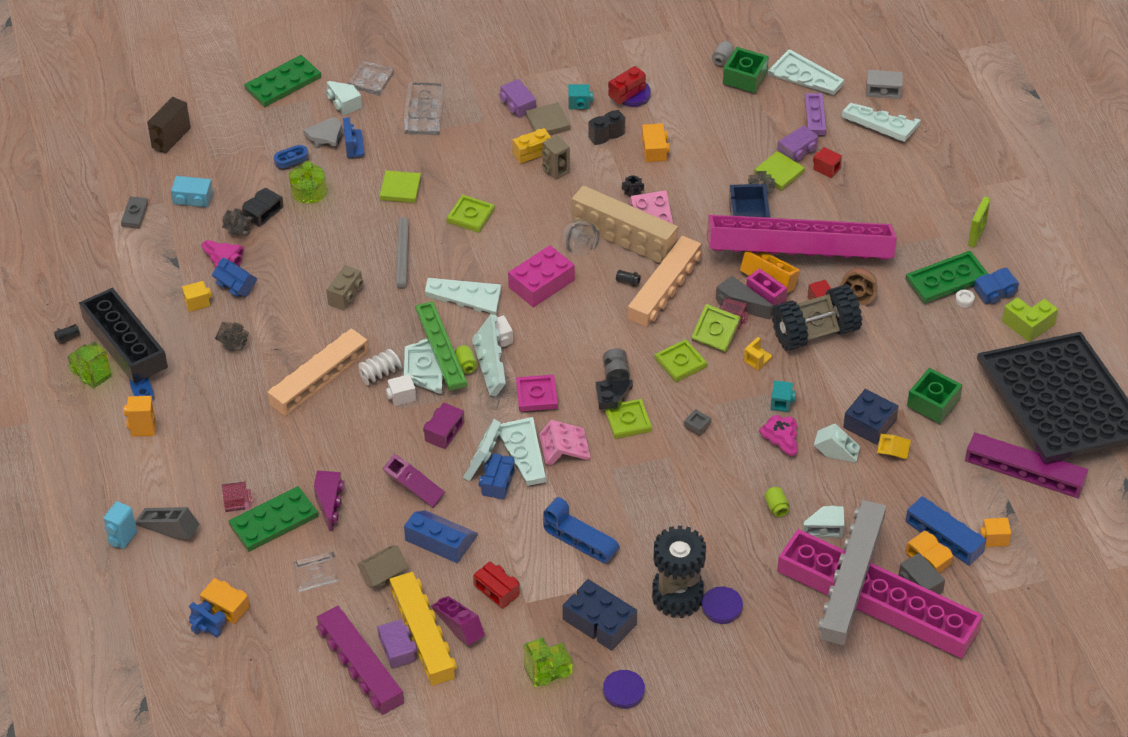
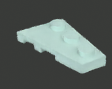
(484, 449)

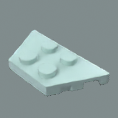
(422, 366)

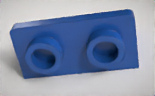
(353, 139)

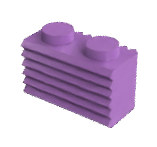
(517, 97)
(798, 143)
(396, 643)

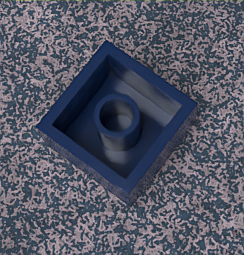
(870, 416)

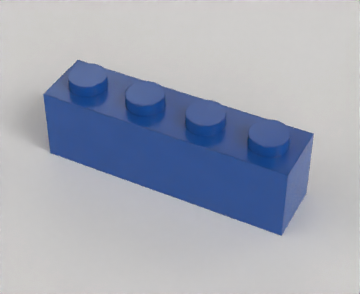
(950, 532)

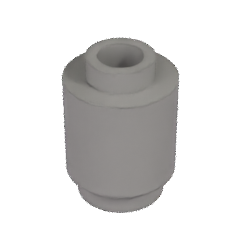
(723, 53)

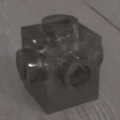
(766, 178)
(237, 222)
(232, 335)

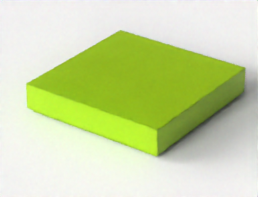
(781, 169)
(400, 186)
(470, 213)
(979, 221)
(716, 328)
(680, 360)
(628, 419)

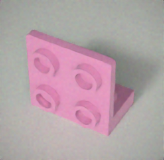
(654, 204)
(563, 438)

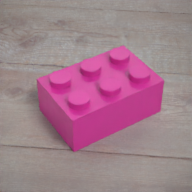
(541, 276)

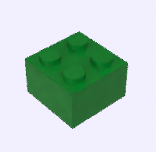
(745, 69)
(934, 395)

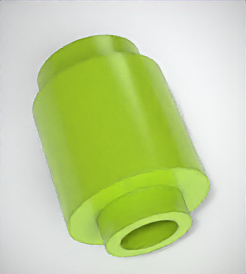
(466, 359)
(777, 501)

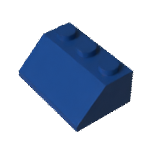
(438, 535)

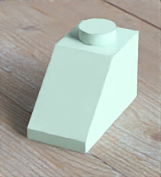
(826, 522)

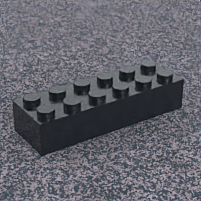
(123, 335)

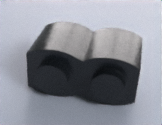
(606, 127)
(263, 206)

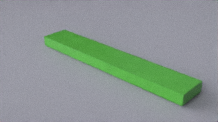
(441, 346)

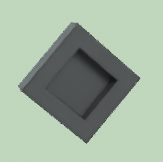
(697, 421)

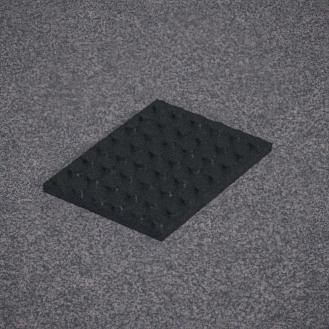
(1060, 395)

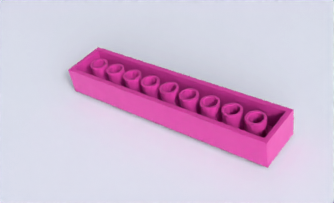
(801, 236)
(885, 595)

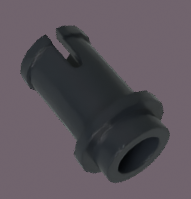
(627, 277)
(65, 333)

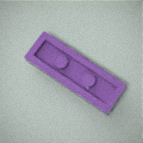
(815, 113)

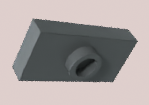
(134, 212)

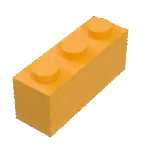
(776, 268)

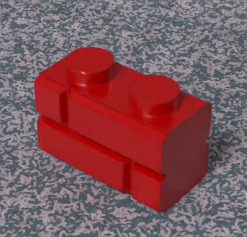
(627, 84)
(496, 584)

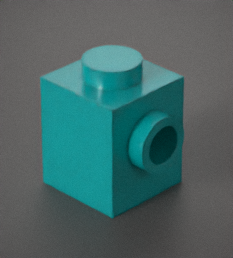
(579, 96)
(782, 396)

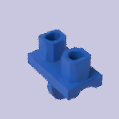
(204, 621)

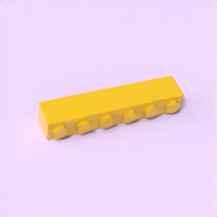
(422, 627)

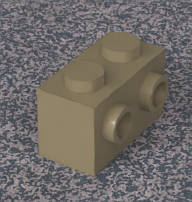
(556, 157)
(344, 287)
(382, 566)

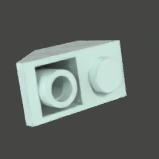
(344, 96)
(836, 444)

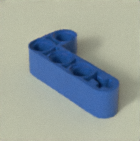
(576, 533)

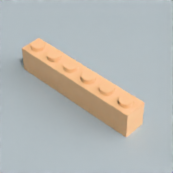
(664, 281)
(317, 372)

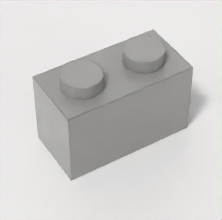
(884, 84)

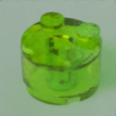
(308, 183)

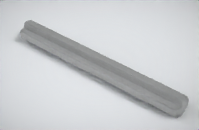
(402, 249)

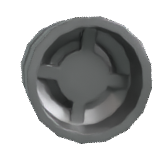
(616, 365)

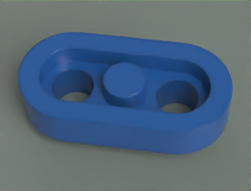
(291, 156)
(142, 388)

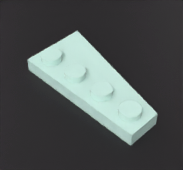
(804, 72)
(896, 127)
(464, 293)
(489, 355)
(523, 446)

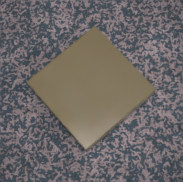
(548, 117)

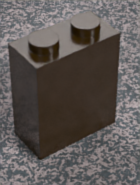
(169, 125)

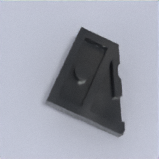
(612, 393)

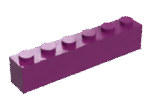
(1026, 465)
(360, 660)

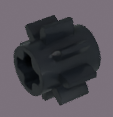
(632, 186)

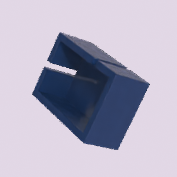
(749, 200)
(601, 608)

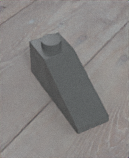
(736, 290)
(172, 522)

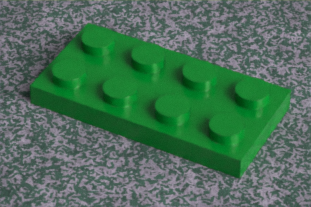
(282, 80)
(946, 276)
(273, 518)

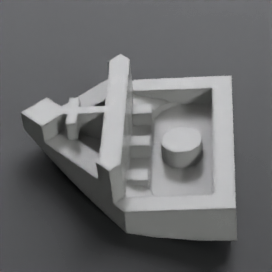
(325, 132)

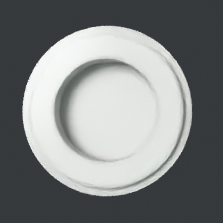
(964, 298)

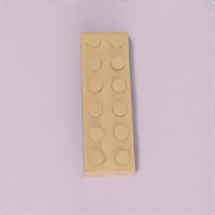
(625, 224)

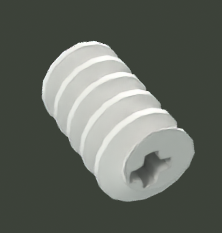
(377, 365)

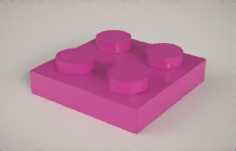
(536, 393)

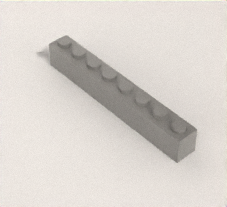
(853, 572)

